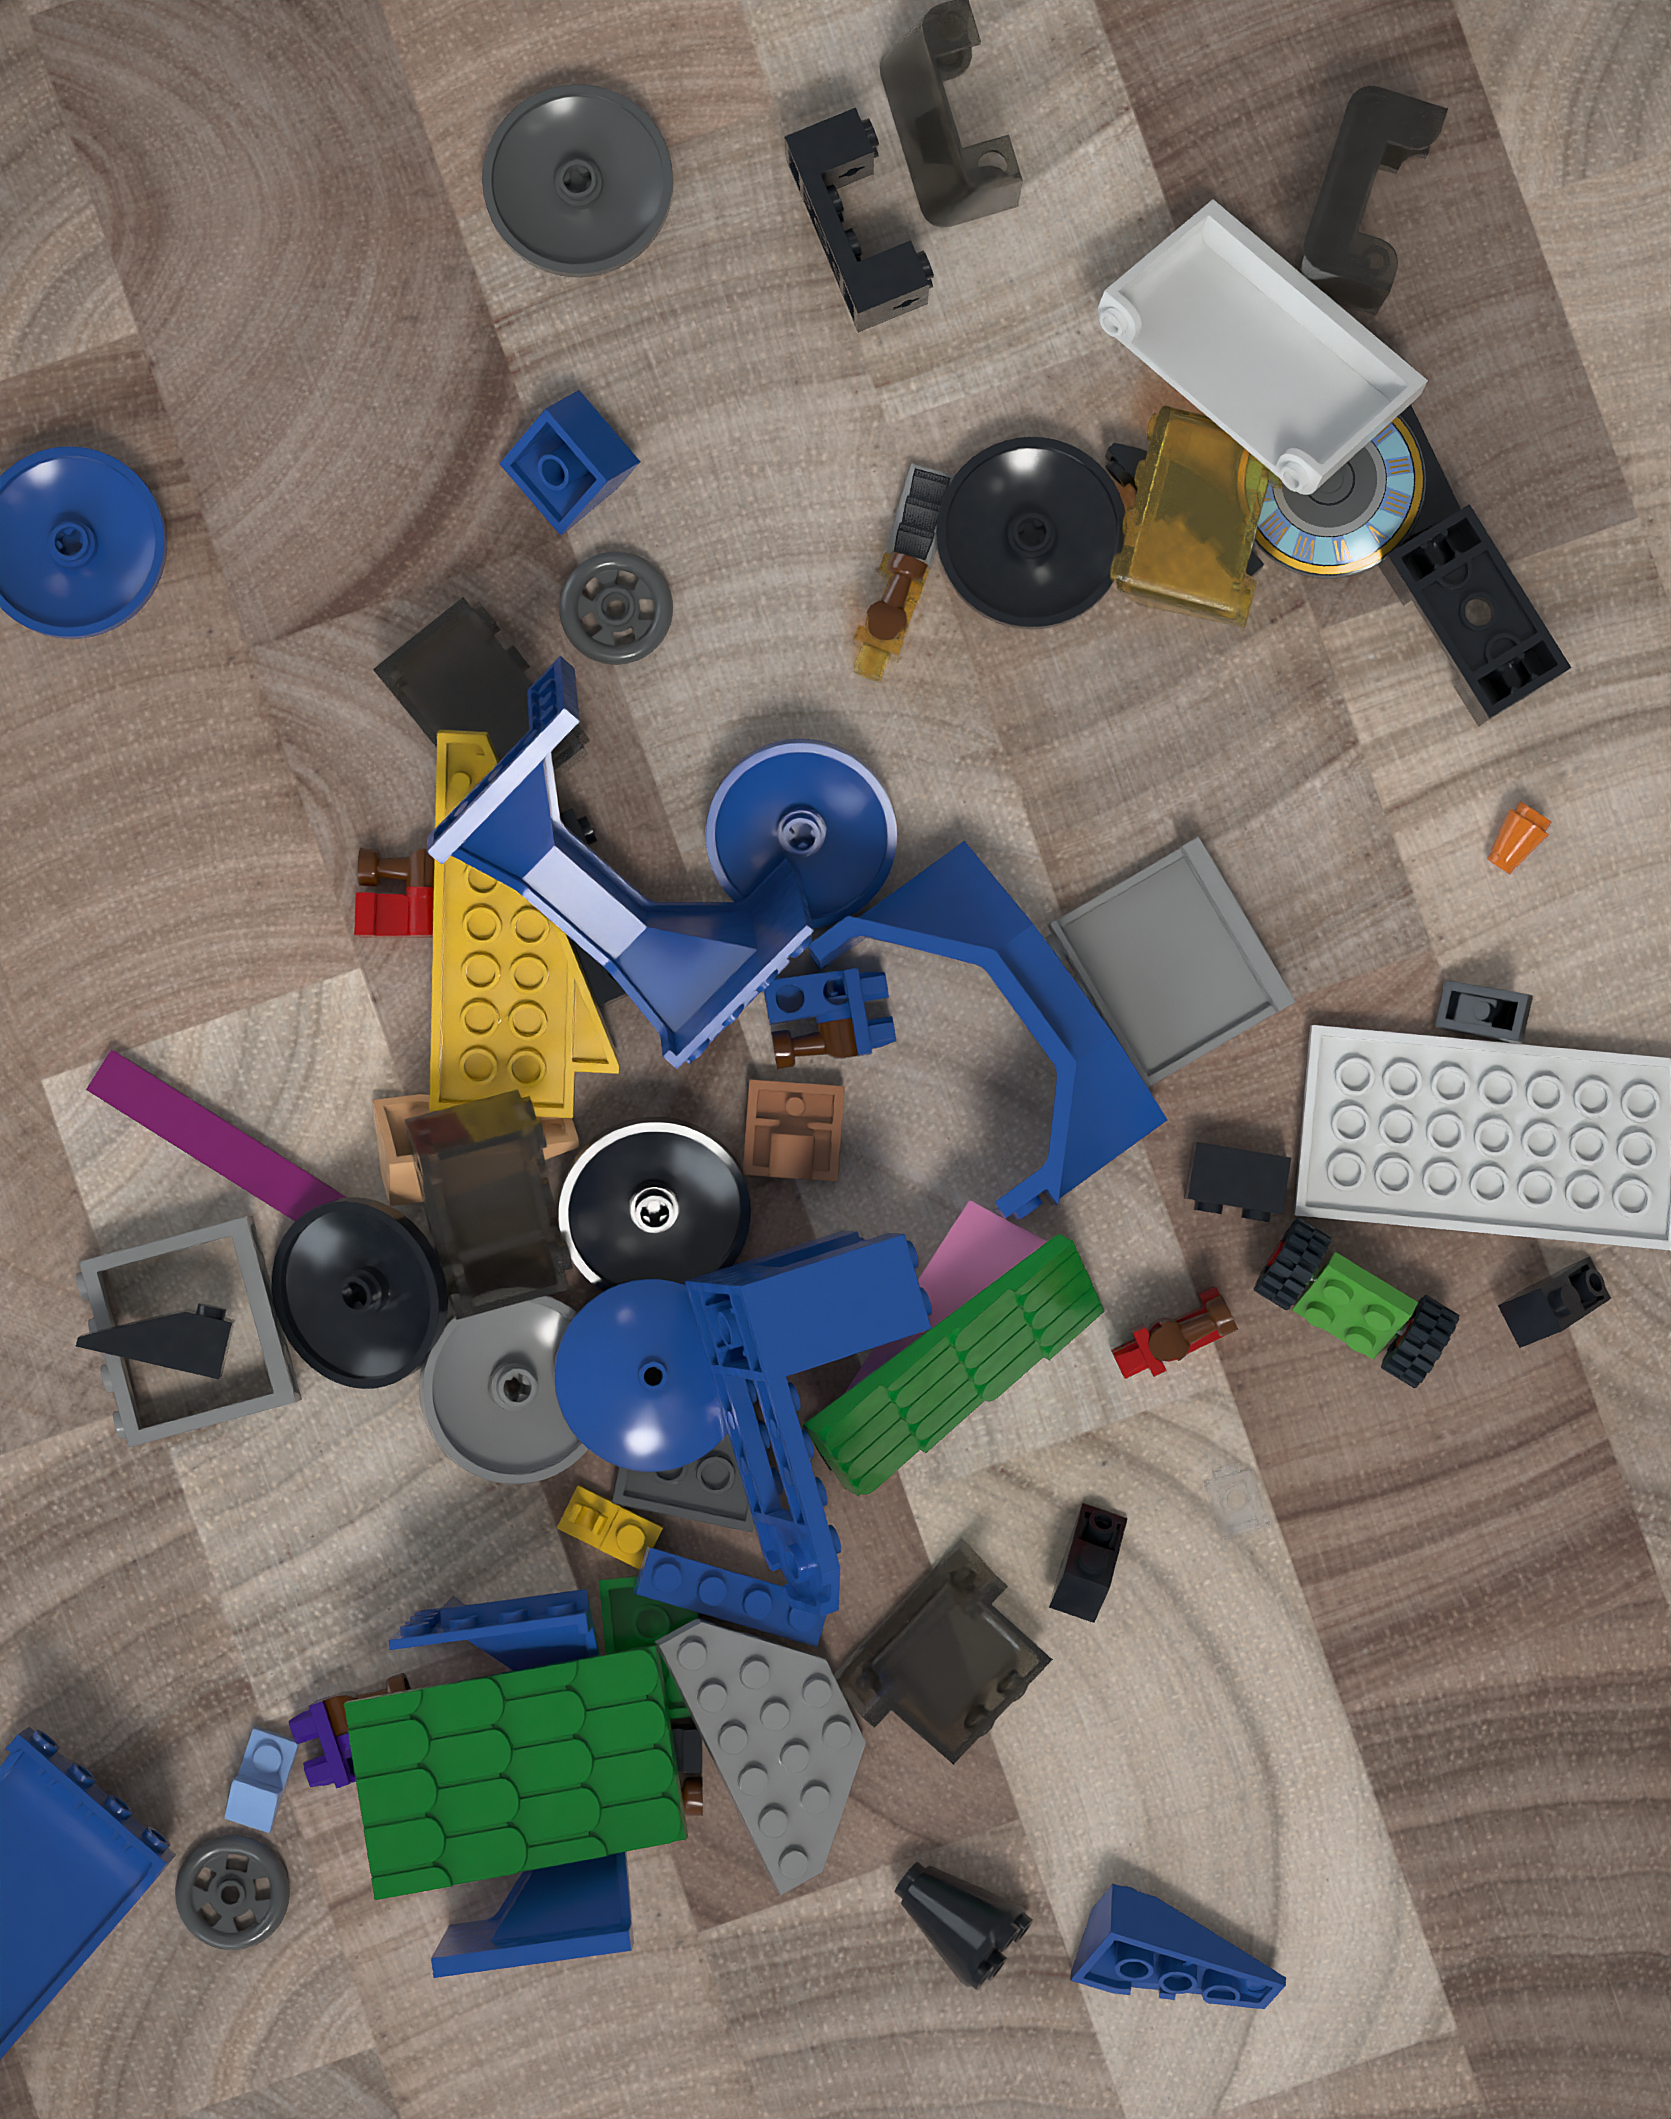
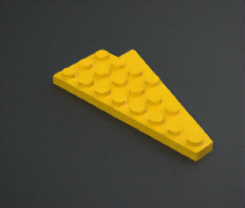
(504, 977)

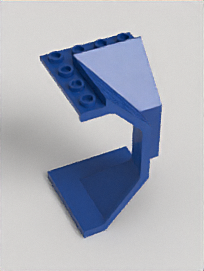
(969, 917)
(677, 961)
(554, 1909)

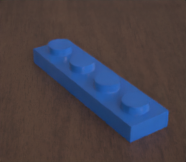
(724, 1596)

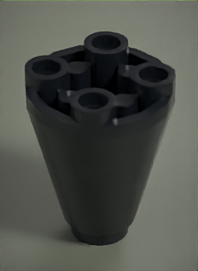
(962, 1921)

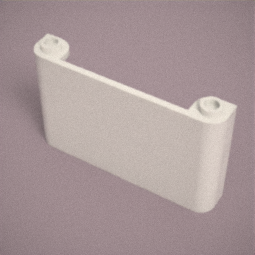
(1258, 348)

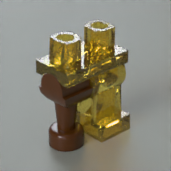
(891, 617)

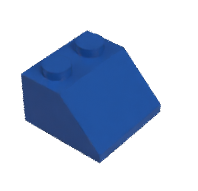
(569, 461)

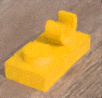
(609, 1526)

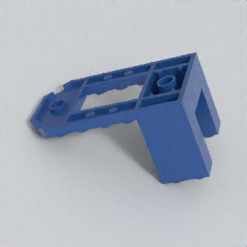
(780, 1320)

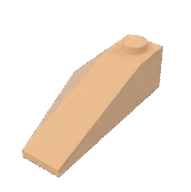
(395, 1153)

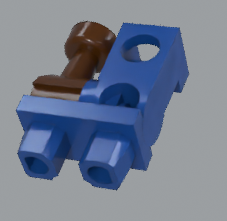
(839, 1011)

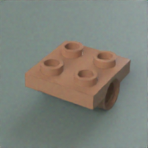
(793, 1130)

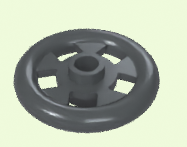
(605, 569)
(214, 1856)

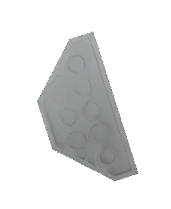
(775, 1738)

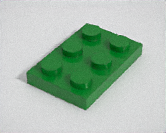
(638, 1622)

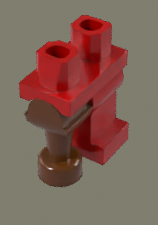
(395, 914)
(1175, 1338)

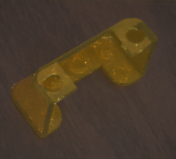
(1193, 521)

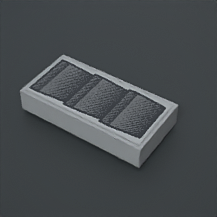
(918, 514)

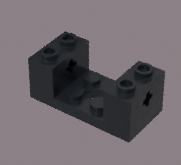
(824, 161)
(1494, 660)

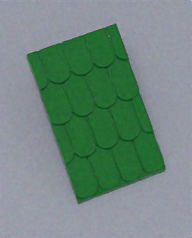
(996, 1312)
(515, 1771)

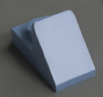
(261, 1779)

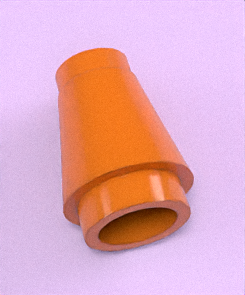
(1518, 837)

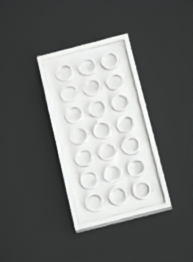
(1486, 1137)

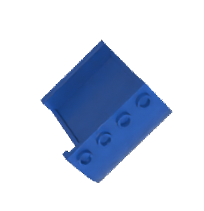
(66, 1874)

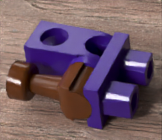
(328, 1721)

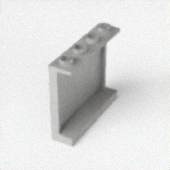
(1170, 962)

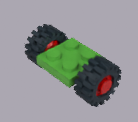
(1356, 1304)

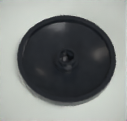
(1030, 532)
(653, 1204)
(359, 1292)

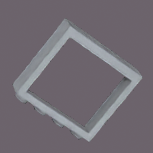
(260, 1297)

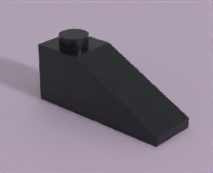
(178, 1340)

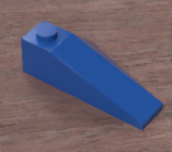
(1152, 1946)

